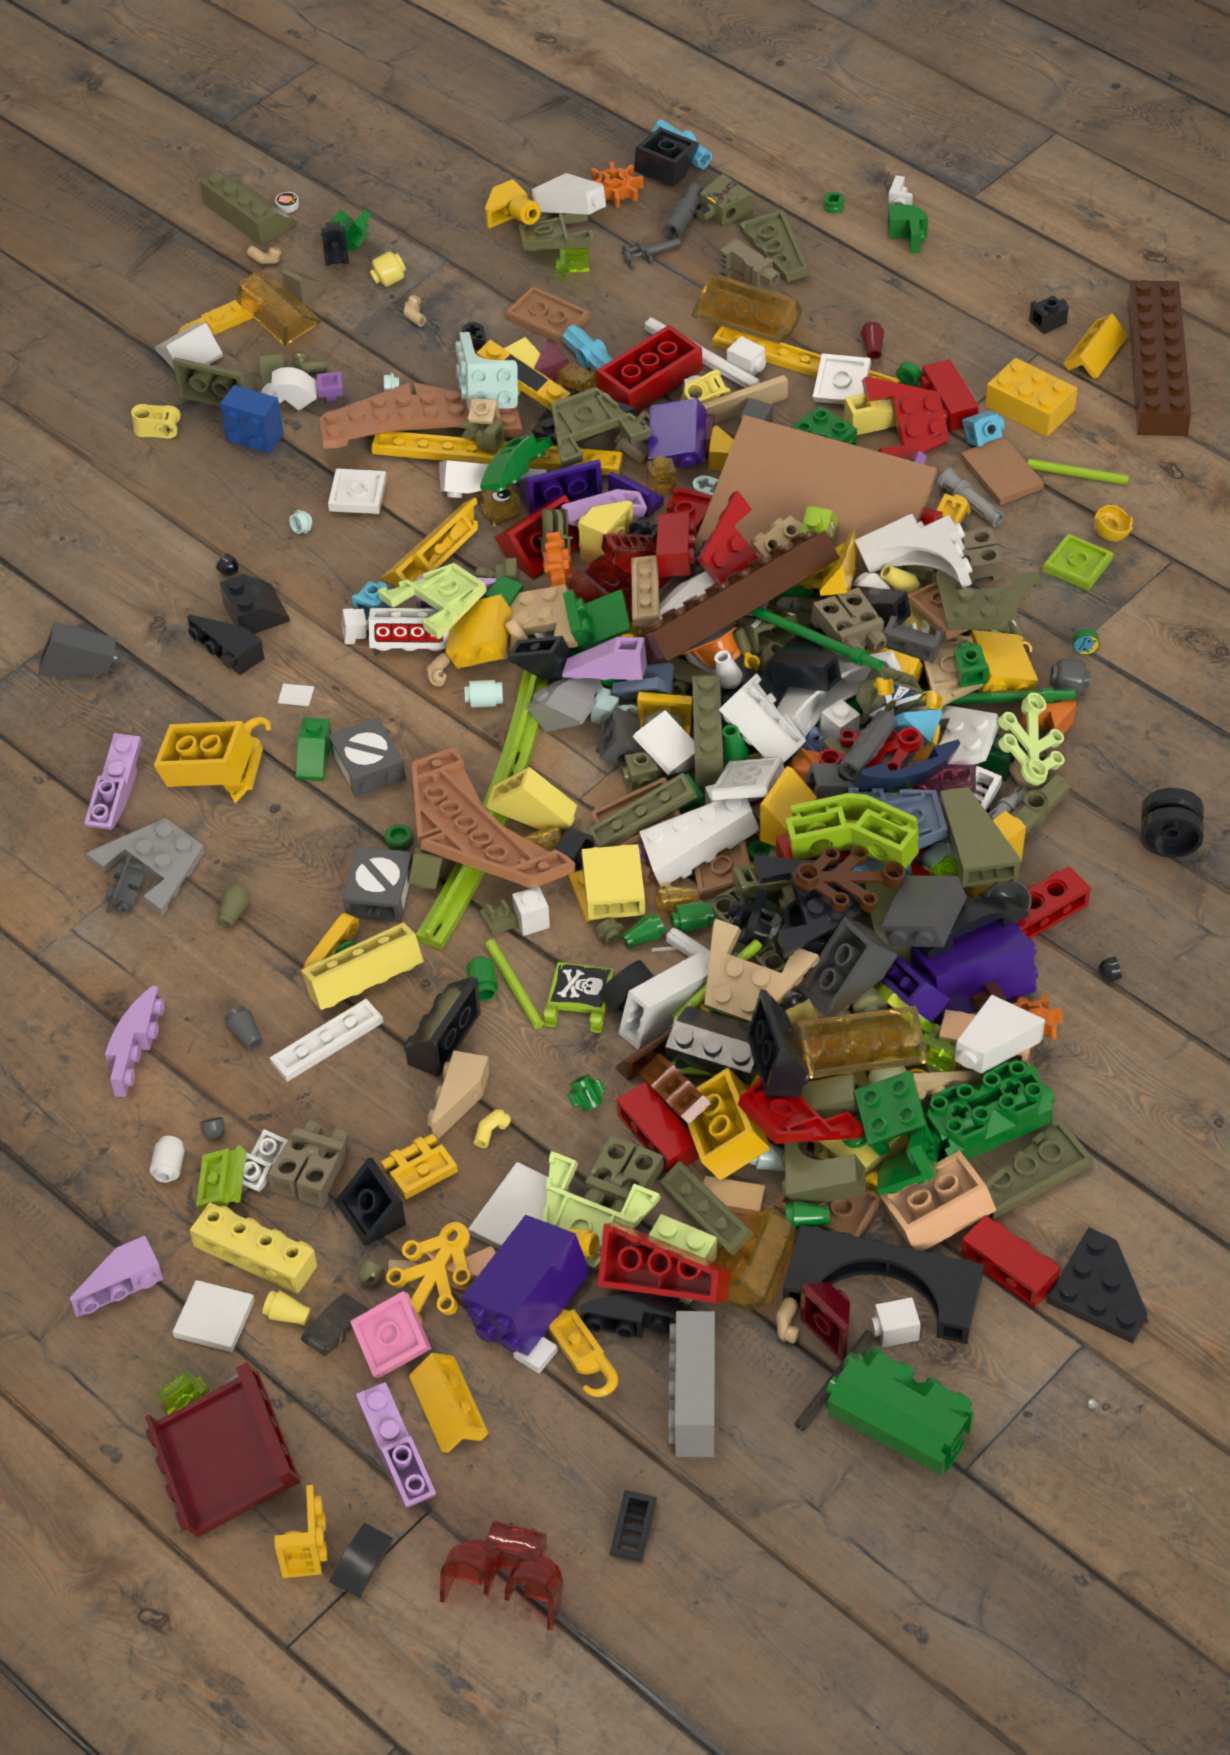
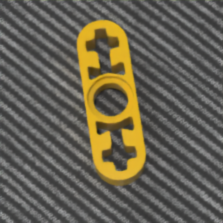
(341, 931)

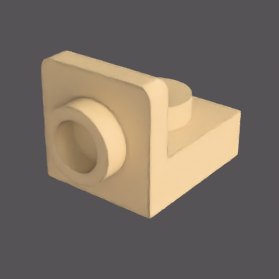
(483, 411)

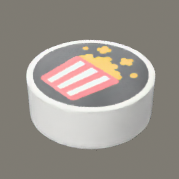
(287, 202)

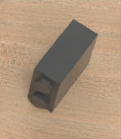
(924, 911)

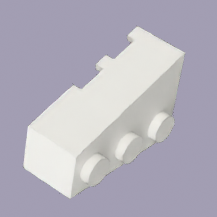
(761, 722)

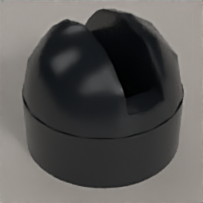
(227, 565)
(1110, 969)

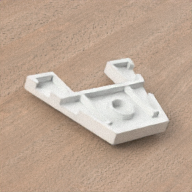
(974, 731)

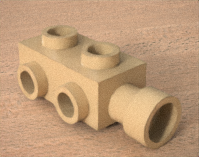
(780, 534)

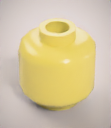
(388, 269)

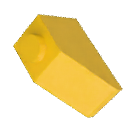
(498, 202)

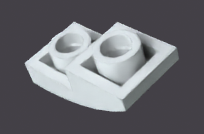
(262, 1159)

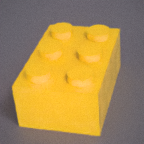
(1031, 397)
(204, 754)
(723, 1131)

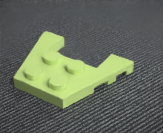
(446, 589)
(575, 1212)

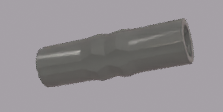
(683, 212)
(868, 744)

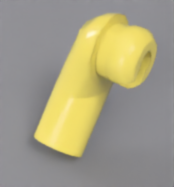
(488, 1124)

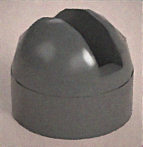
(213, 1128)

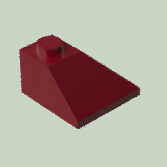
(826, 1315)

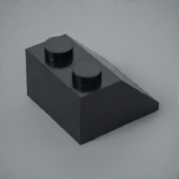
(665, 156)
(252, 603)

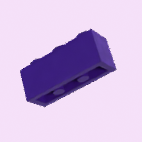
(915, 989)

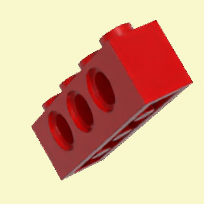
(1054, 901)

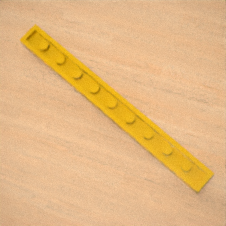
(466, 450)

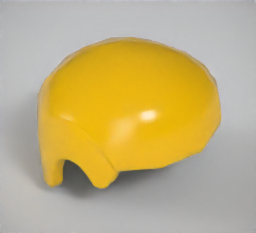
(1112, 523)

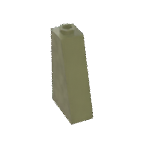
(976, 842)

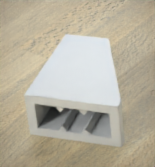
(569, 195)
(997, 1035)

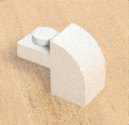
(293, 386)

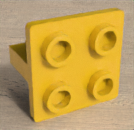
(675, 704)

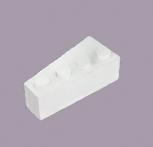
(697, 837)

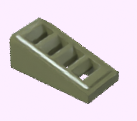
(748, 890)

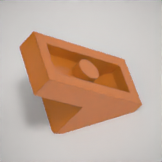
(1055, 716)

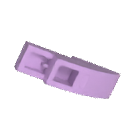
(115, 784)
(131, 1036)
(395, 1445)

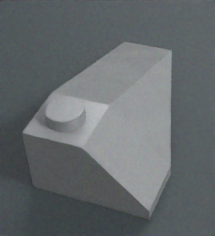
(564, 702)

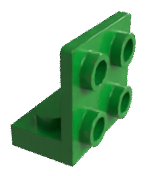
(596, 620)
(890, 1110)
(914, 1166)

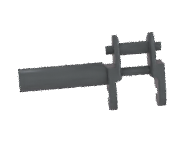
(646, 252)

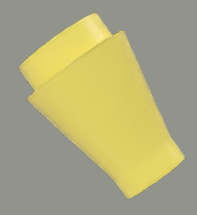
(900, 579)
(285, 1308)

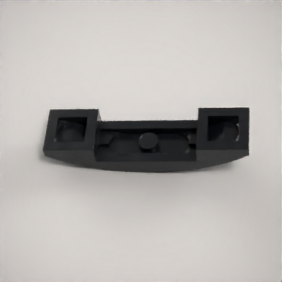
(977, 914)

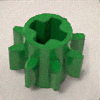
(586, 1092)

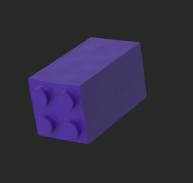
(980, 958)
(526, 1285)

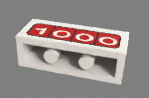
(402, 629)

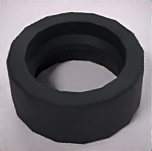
(616, 990)

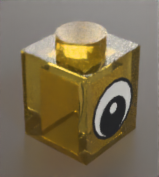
(500, 506)

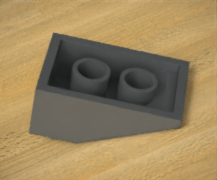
(847, 967)

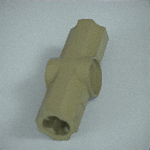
(1041, 801)

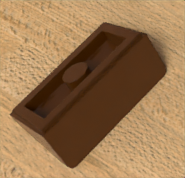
(634, 1063)

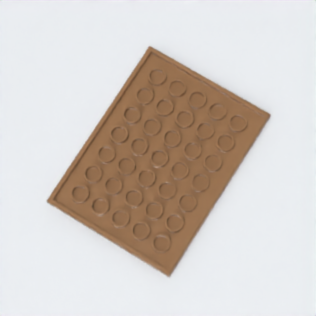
(790, 469)

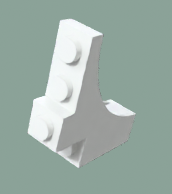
(914, 544)
(806, 705)

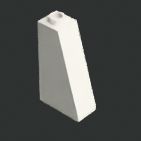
(654, 1001)

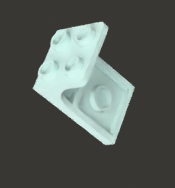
(485, 378)

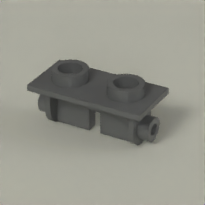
(119, 894)

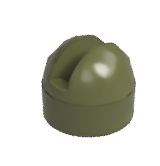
(370, 1273)

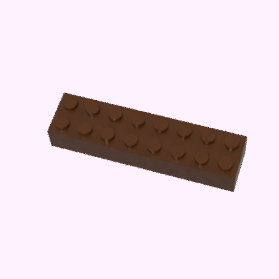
(1158, 358)
(737, 595)

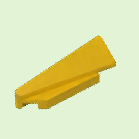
(436, 546)
(839, 574)

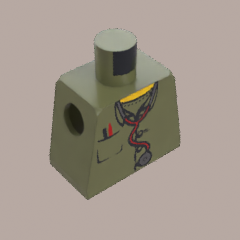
(724, 201)

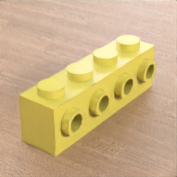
(362, 966)
(254, 1247)

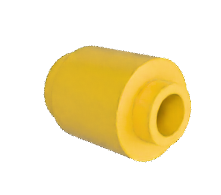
(524, 210)

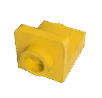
(955, 506)

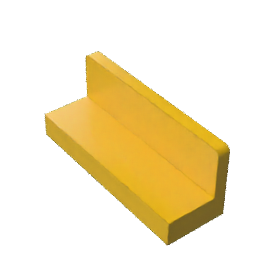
(1097, 346)
(447, 1401)

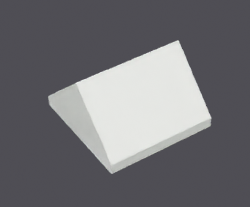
(191, 344)
(667, 744)

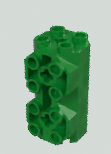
(990, 1113)
(892, 1408)

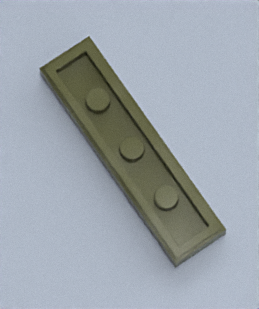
(643, 812)
(706, 1208)

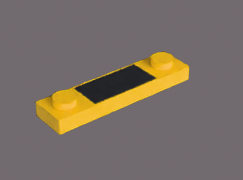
(529, 379)

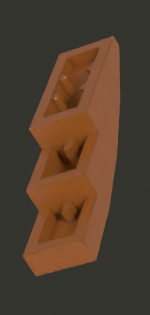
(674, 1088)

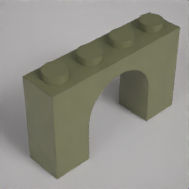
(707, 730)
(831, 1178)

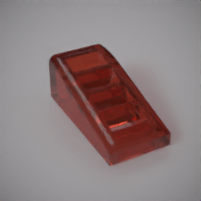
(621, 547)

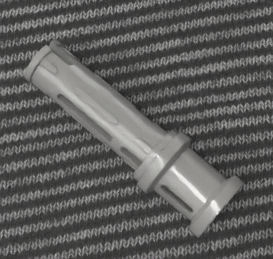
(955, 485)

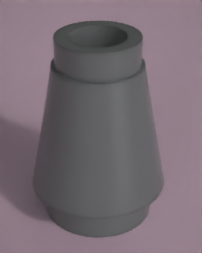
(243, 1026)

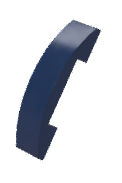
(881, 777)

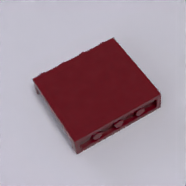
(222, 1453)

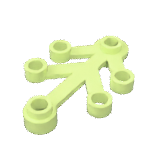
(1032, 768)

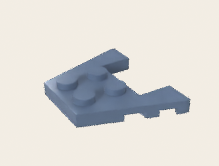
(919, 803)

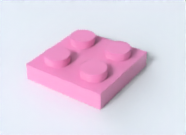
(390, 1334)

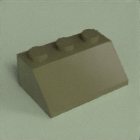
(207, 382)

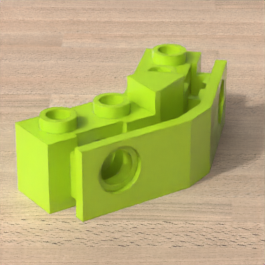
(870, 831)

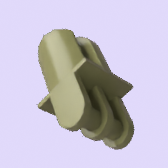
(555, 521)

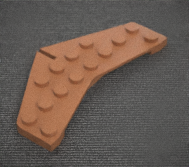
(401, 411)
(459, 828)

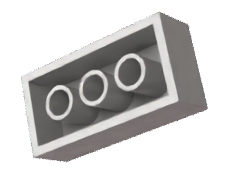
(692, 1384)

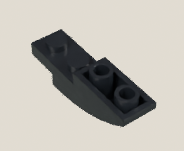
(631, 1313)

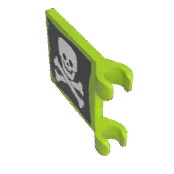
(577, 990)

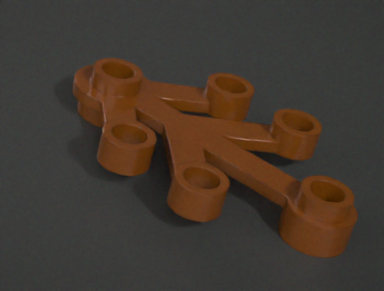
(812, 877)

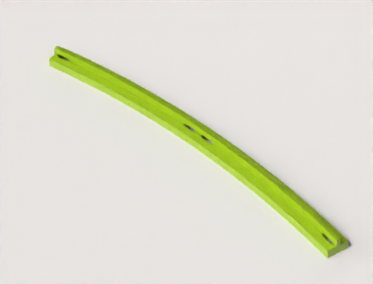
(463, 878)

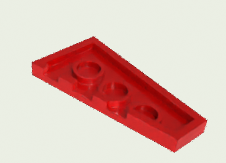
(689, 501)

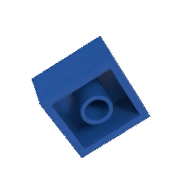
(251, 418)

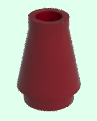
(872, 337)

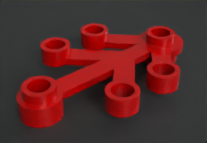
(903, 742)

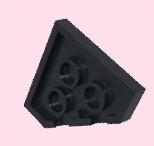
(1100, 1288)

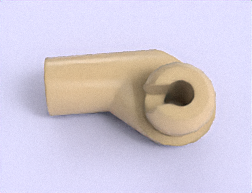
(411, 311)

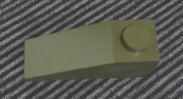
(425, 869)

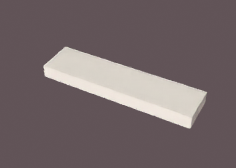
(326, 1040)

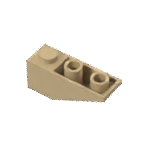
(462, 1088)

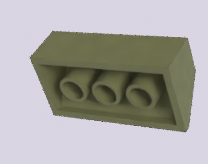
(244, 208)

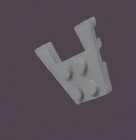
(163, 852)

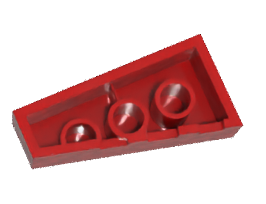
(651, 1266)

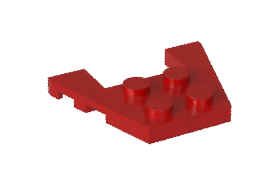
(916, 414)
(726, 548)
(794, 1120)

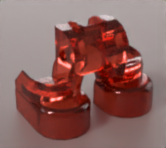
(508, 1548)

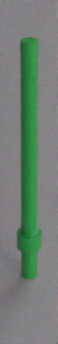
(856, 655)
(1016, 696)

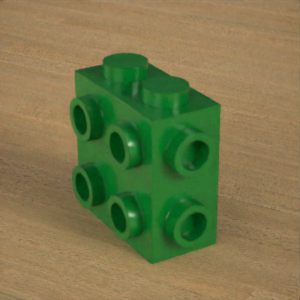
(828, 425)

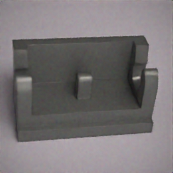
(912, 642)
(617, 736)

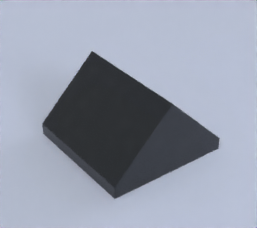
(371, 1204)

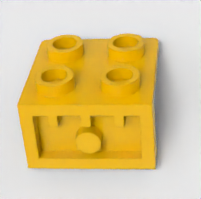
(304, 1552)

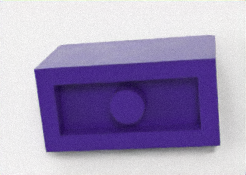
(652, 500)

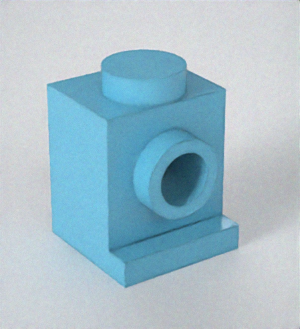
(977, 425)
(369, 597)

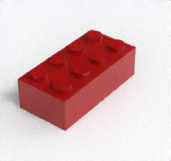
(650, 368)

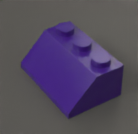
(573, 481)

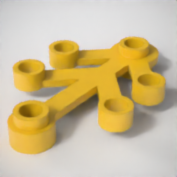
(435, 1270)

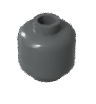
(1069, 675)

